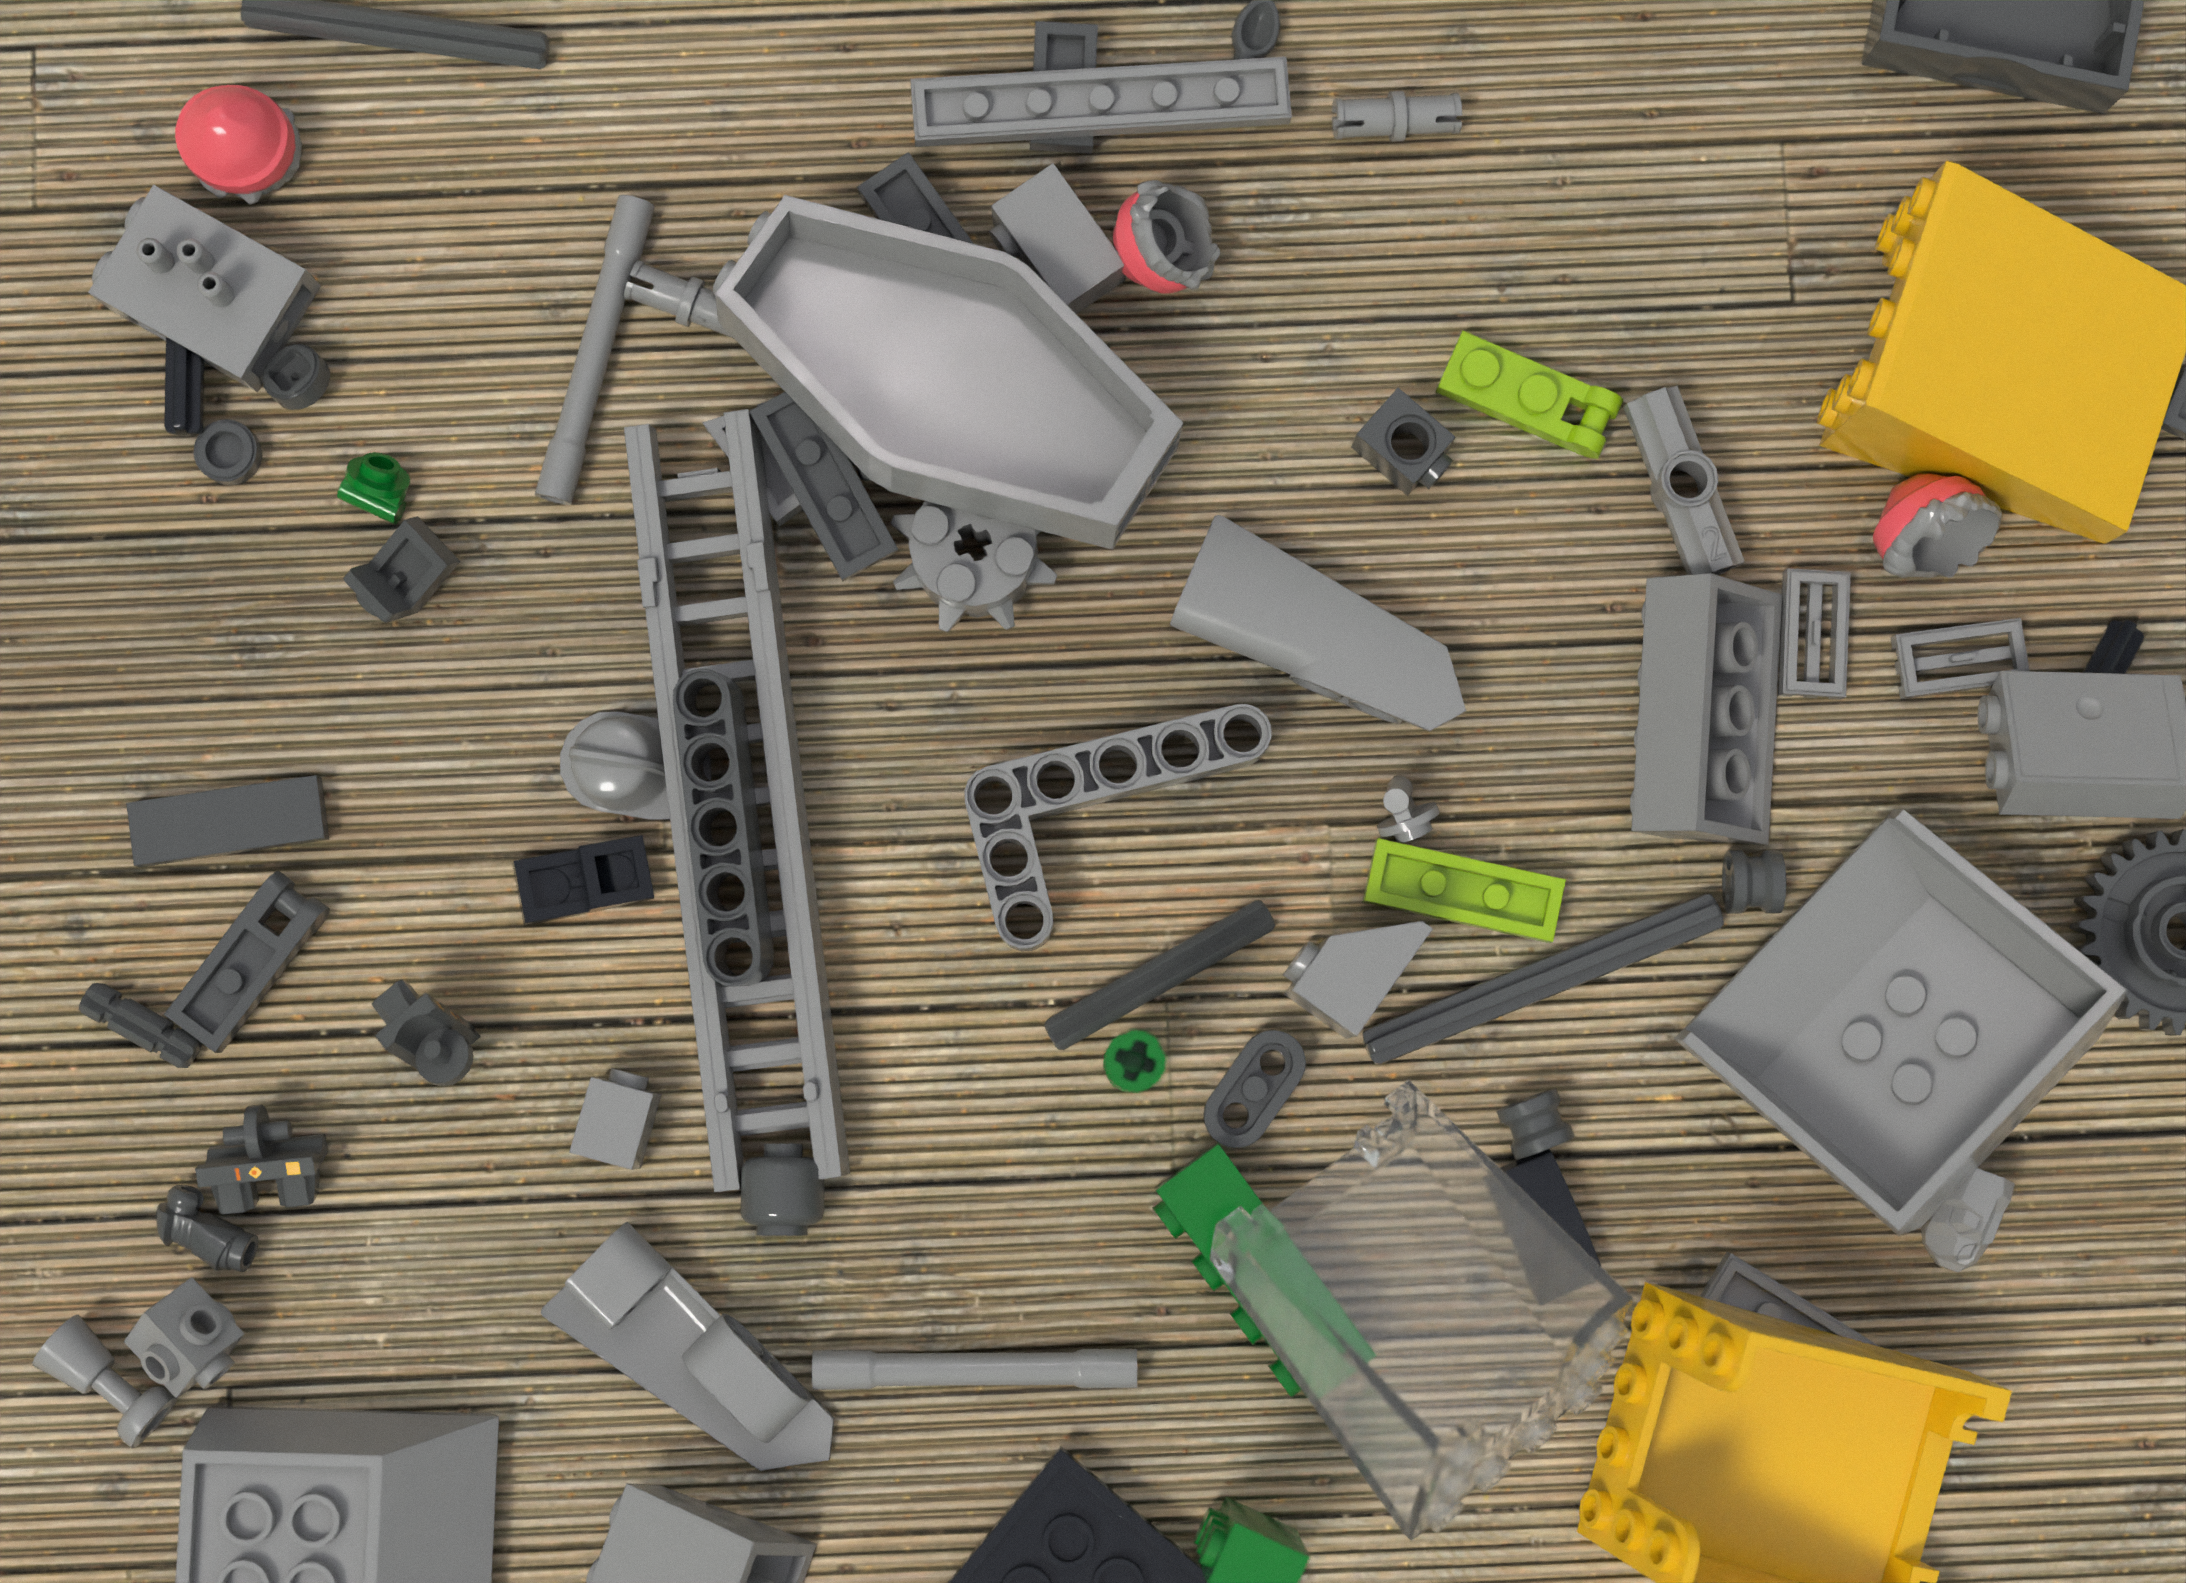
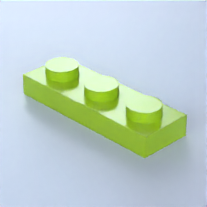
(1464, 890)

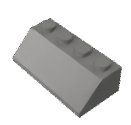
(1706, 710)

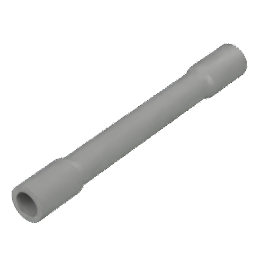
(567, 447)
(870, 1369)

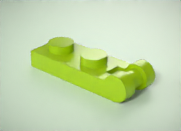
(1528, 395)

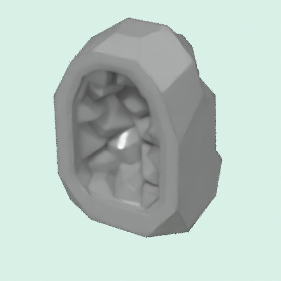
(1967, 1221)

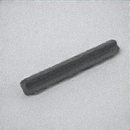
(1159, 975)

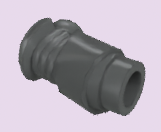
(206, 1235)

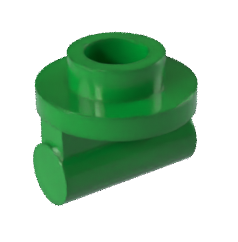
(376, 486)

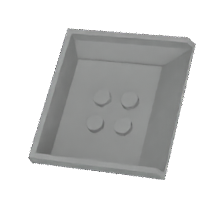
(1903, 1021)
(337, 1496)

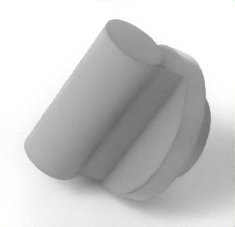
(1407, 819)

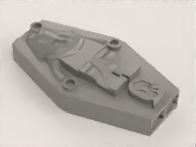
(947, 371)

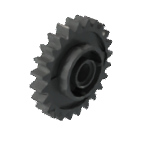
(2129, 928)

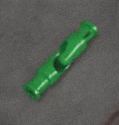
(1134, 1061)

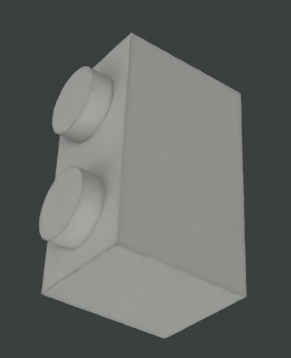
(1057, 239)

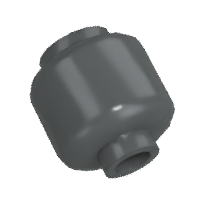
(781, 1191)

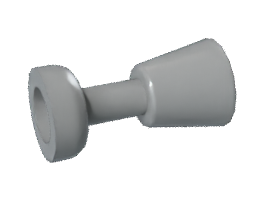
(84, 1363)

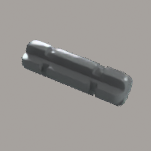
(139, 1025)

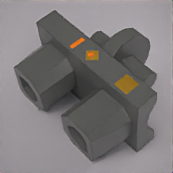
(425, 1034)
(260, 1153)

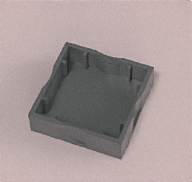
(2028, 49)

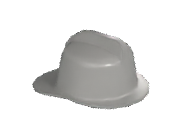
(618, 765)

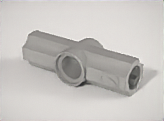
(1671, 445)

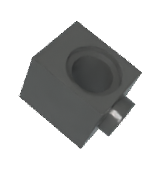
(1398, 416)

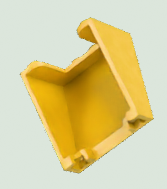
(2013, 357)
(1772, 1449)

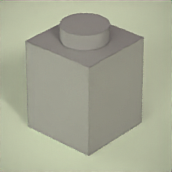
(616, 1120)

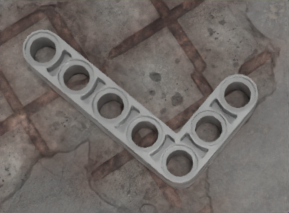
(1088, 790)

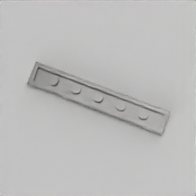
(1100, 101)

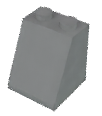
(680, 1539)

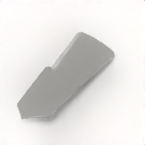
(1315, 630)
(680, 1349)

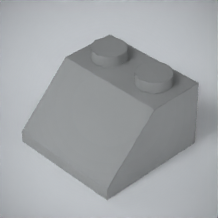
(1352, 973)

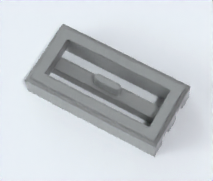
(1788, 654)
(1908, 666)

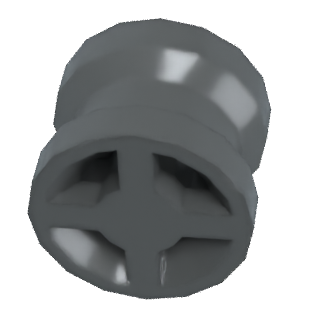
(1754, 881)
(1535, 1123)

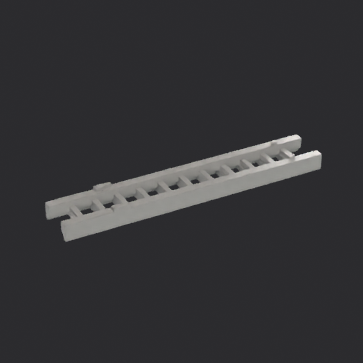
(784, 793)

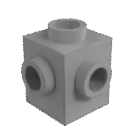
(185, 1339)

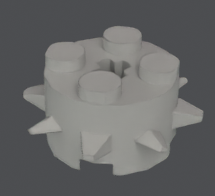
(958, 581)

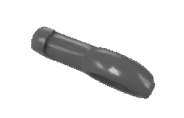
(1256, 30)

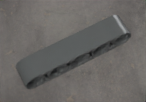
(702, 804)

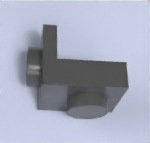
(402, 572)

